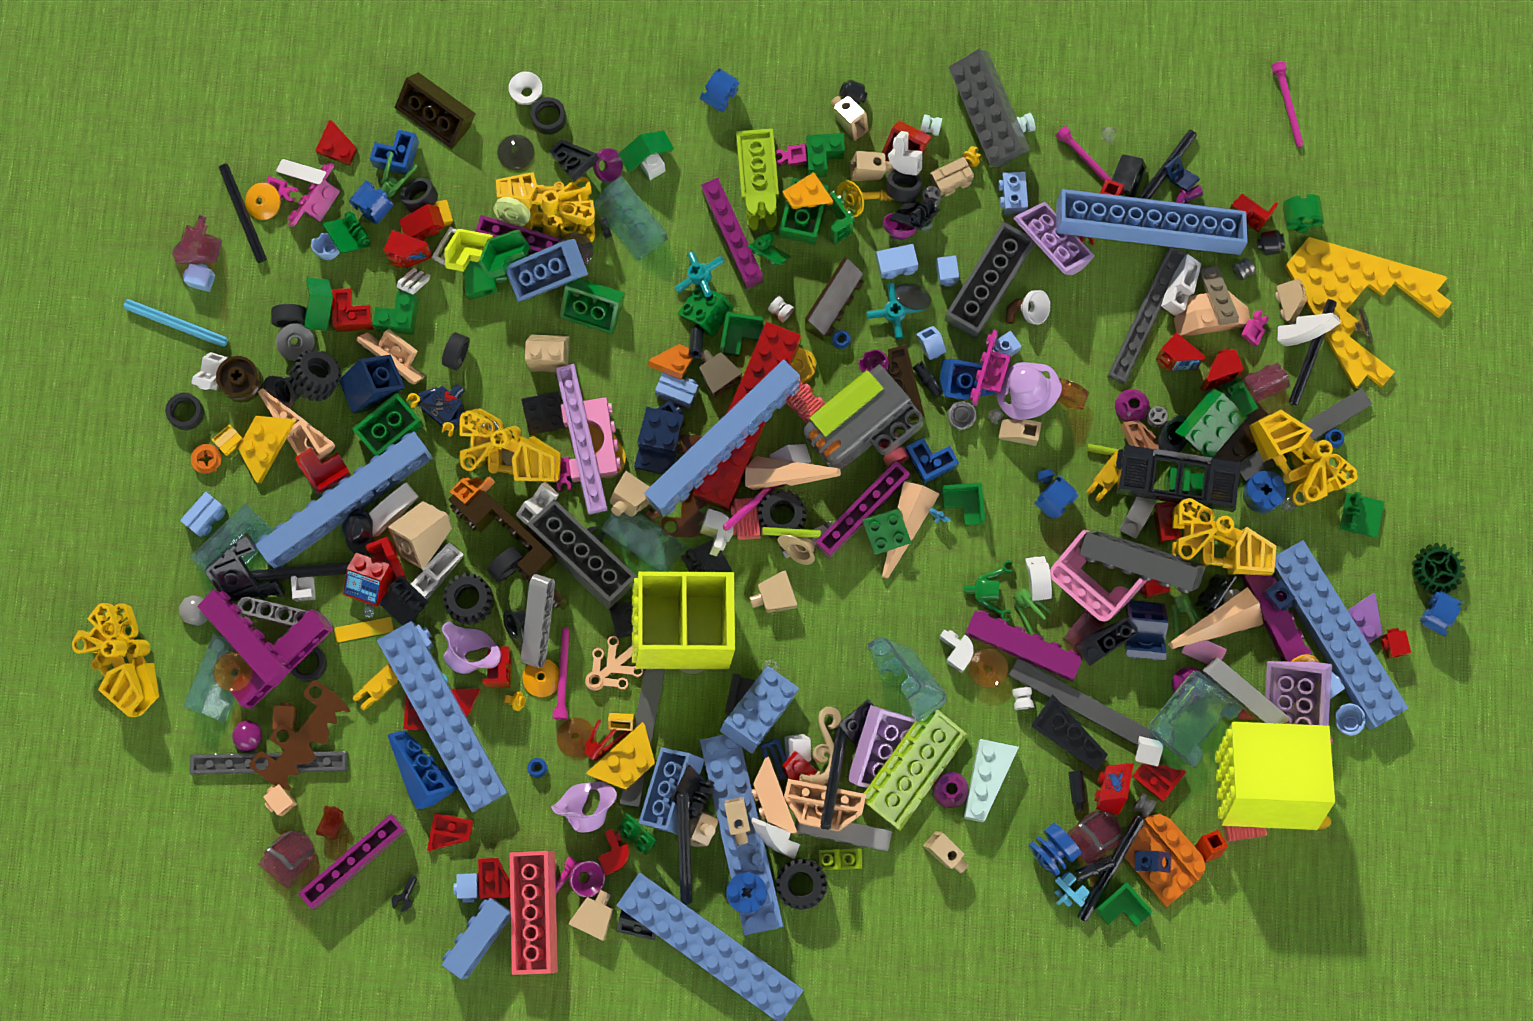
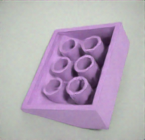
(1063, 249)
(1300, 690)
(878, 740)

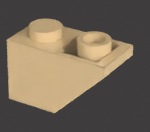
(1293, 298)
(1020, 431)

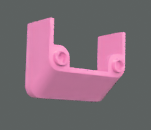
(1086, 591)

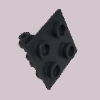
(916, 213)
(543, 413)
(702, 561)
(1215, 591)
(403, 601)
(854, 722)
(696, 788)

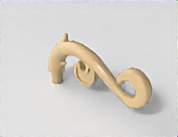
(819, 750)

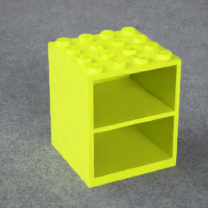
(683, 620)
(1275, 775)

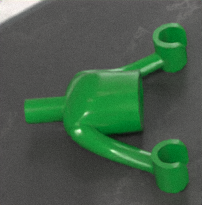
(989, 590)

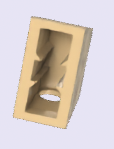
(850, 117)
(869, 166)
(629, 496)
(775, 594)
(735, 811)
(702, 829)
(940, 845)
(594, 916)

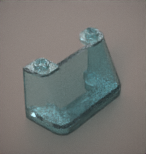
(921, 687)
(1192, 716)

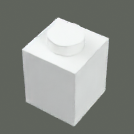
(653, 166)

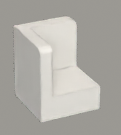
(303, 588)
(800, 744)
(1149, 751)

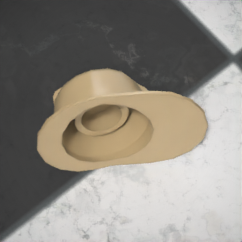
(798, 548)

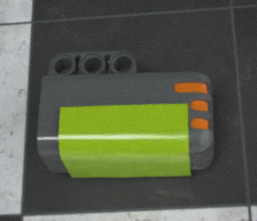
(861, 417)

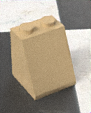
(546, 352)
(420, 533)

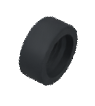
(548, 102)
(413, 188)
(899, 193)
(287, 314)
(455, 351)
(177, 399)
(505, 564)
(316, 674)

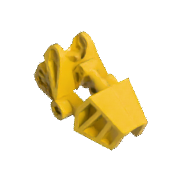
(569, 202)
(531, 458)
(1314, 475)
(1246, 551)
(130, 685)

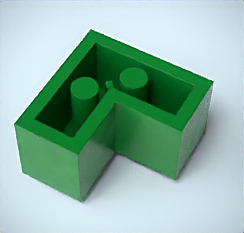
(823, 147)
(401, 318)
(1191, 482)

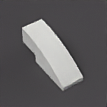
(1181, 285)
(1306, 328)
(392, 508)
(437, 570)
(776, 838)

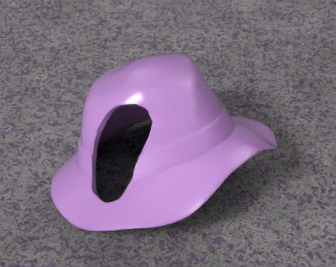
(1029, 390)
(463, 640)
(573, 802)

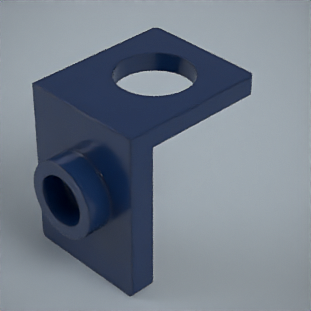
(1181, 176)
(669, 406)
(1152, 861)

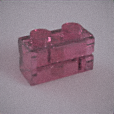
(1266, 382)

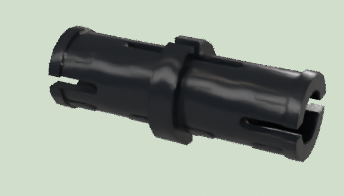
(928, 379)
(1095, 868)

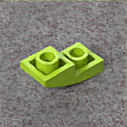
(840, 859)

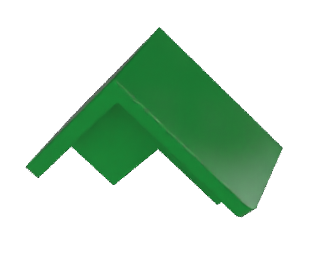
(643, 147)
(501, 252)
(318, 304)
(738, 328)
(967, 497)
(1125, 901)

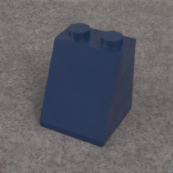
(371, 382)

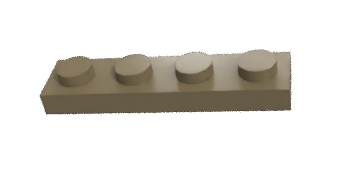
(1218, 295)

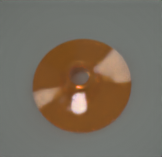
(990, 658)
(223, 672)
(564, 736)

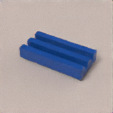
(770, 744)

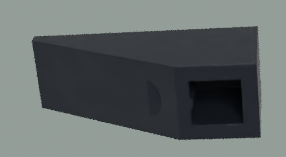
(1106, 640)

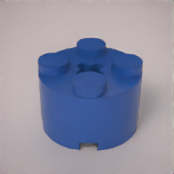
(719, 90)
(371, 202)
(1272, 484)
(1056, 497)
(1441, 613)
(758, 893)

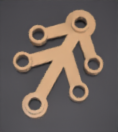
(613, 666)

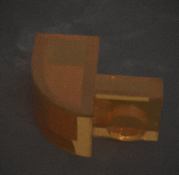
(1072, 394)

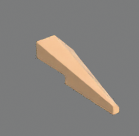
(302, 434)
(771, 472)
(915, 506)
(1235, 615)

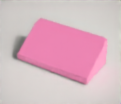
(1204, 651)

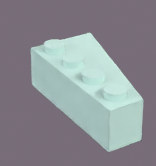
(988, 773)

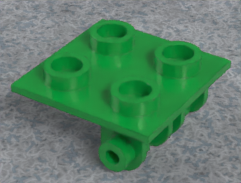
(347, 233)
(763, 247)
(1239, 395)
(1361, 515)
(887, 531)
(637, 834)

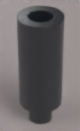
(696, 342)
(1077, 789)

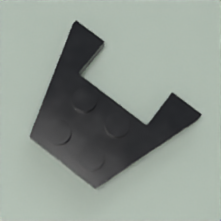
(233, 577)

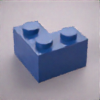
(403, 151)
(930, 465)

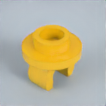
(972, 157)
(517, 701)

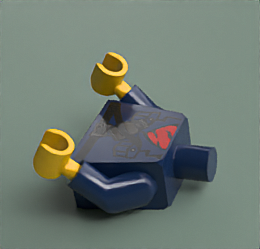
(441, 406)

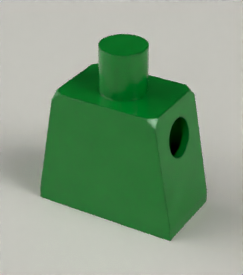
(478, 283)

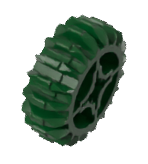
(1447, 556)

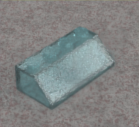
(630, 218)
(241, 522)
(644, 540)
(205, 694)

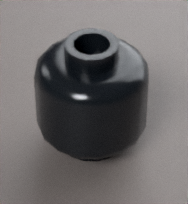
(854, 90)
(1271, 242)

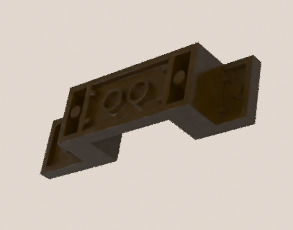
(484, 511)

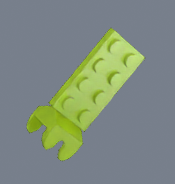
(758, 176)

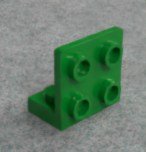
(844, 224)
(706, 311)

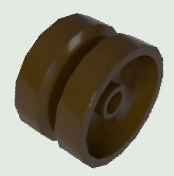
(239, 379)

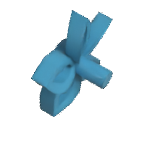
(938, 515)

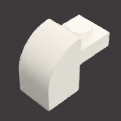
(902, 159)
(207, 376)
(537, 503)
(1137, 516)
(713, 526)
(1039, 578)
(962, 651)

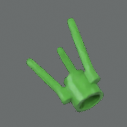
(391, 185)
(1024, 599)
(1183, 605)

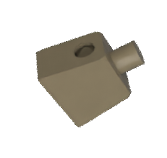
(718, 372)

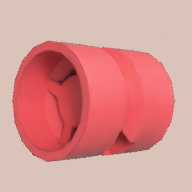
(899, 455)

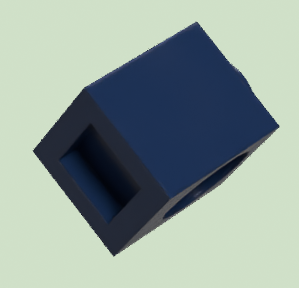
(1279, 587)

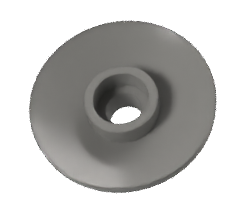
(304, 342)

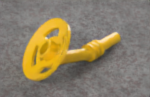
(857, 196)

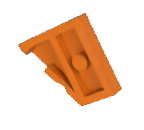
(673, 361)
(469, 489)

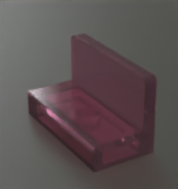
(1082, 628)

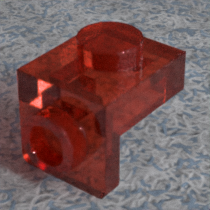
(330, 822)

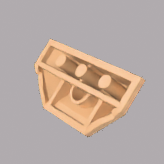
(1201, 319)
(771, 799)
(807, 804)

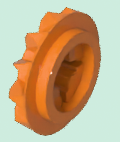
(199, 454)

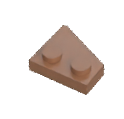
(1139, 435)

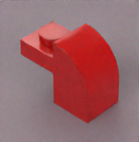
(618, 857)

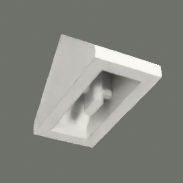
(793, 453)

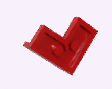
(1255, 215)
(349, 317)
(322, 474)
(1163, 522)
(385, 551)
(501, 674)

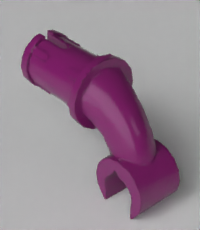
(1185, 196)

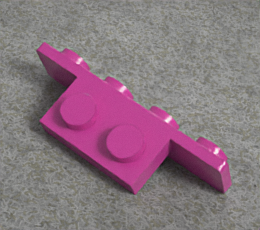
(317, 200)
(993, 370)

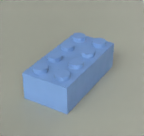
(546, 270)
(759, 709)
(659, 810)
(477, 938)

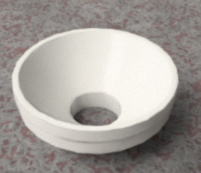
(525, 80)
(1039, 307)

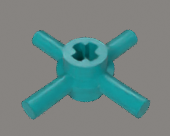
(699, 274)
(889, 314)

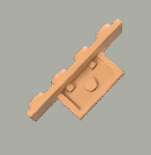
(400, 350)

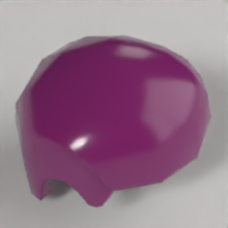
(872, 359)
(247, 736)

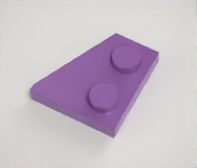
(1367, 618)

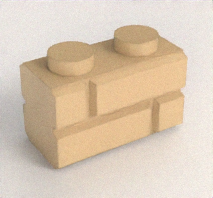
(952, 176)

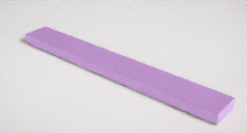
(581, 439)

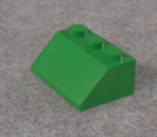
(592, 305)

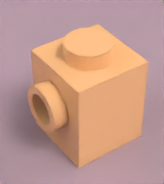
(279, 800)

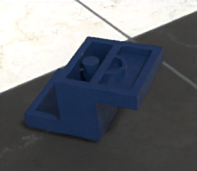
(658, 440)
(1151, 624)

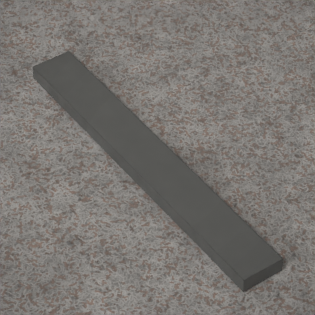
(1145, 317)
(1319, 424)
(1079, 702)
(647, 714)
(240, 762)

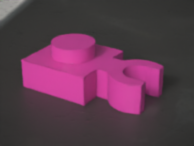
(795, 156)
(282, 188)
(1253, 330)
(564, 474)

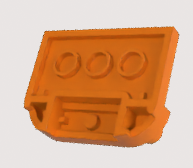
(1187, 863)

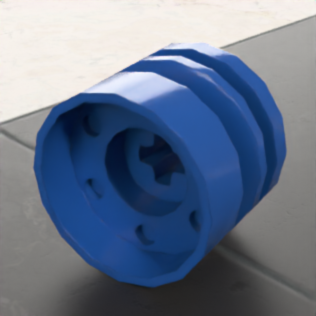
(1054, 849)

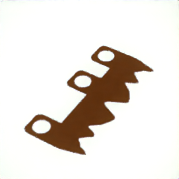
(688, 524)
(297, 746)

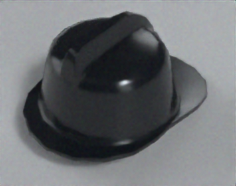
(281, 389)
(1168, 438)
(358, 531)
(514, 624)

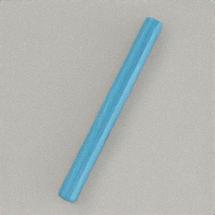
(175, 323)

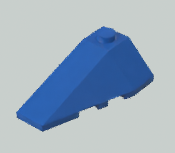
(959, 378)
(421, 775)

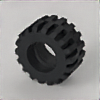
(322, 366)
(782, 499)
(461, 584)
(789, 896)

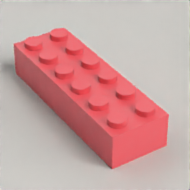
(533, 912)

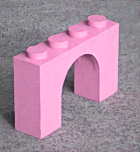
(598, 414)

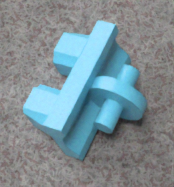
(1078, 896)

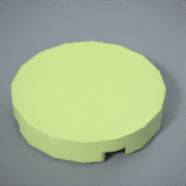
(512, 211)

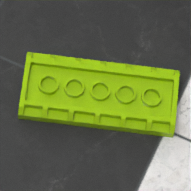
(914, 768)

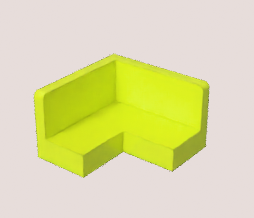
(463, 248)

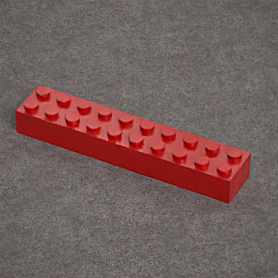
(772, 347)

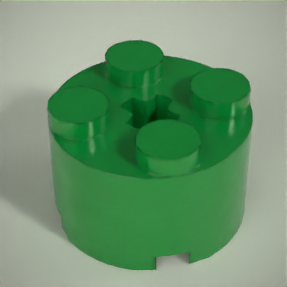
(1303, 213)

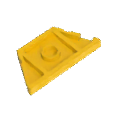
(263, 443)
(626, 760)

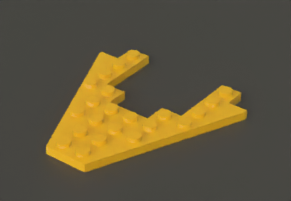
(1341, 275)

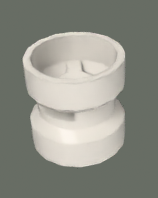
(781, 309)
(1020, 702)

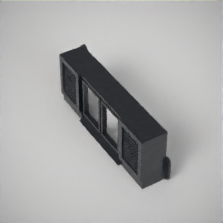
(1138, 471)

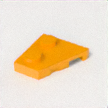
(807, 193)

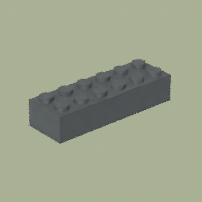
(989, 108)
(989, 280)
(581, 554)
(1142, 560)

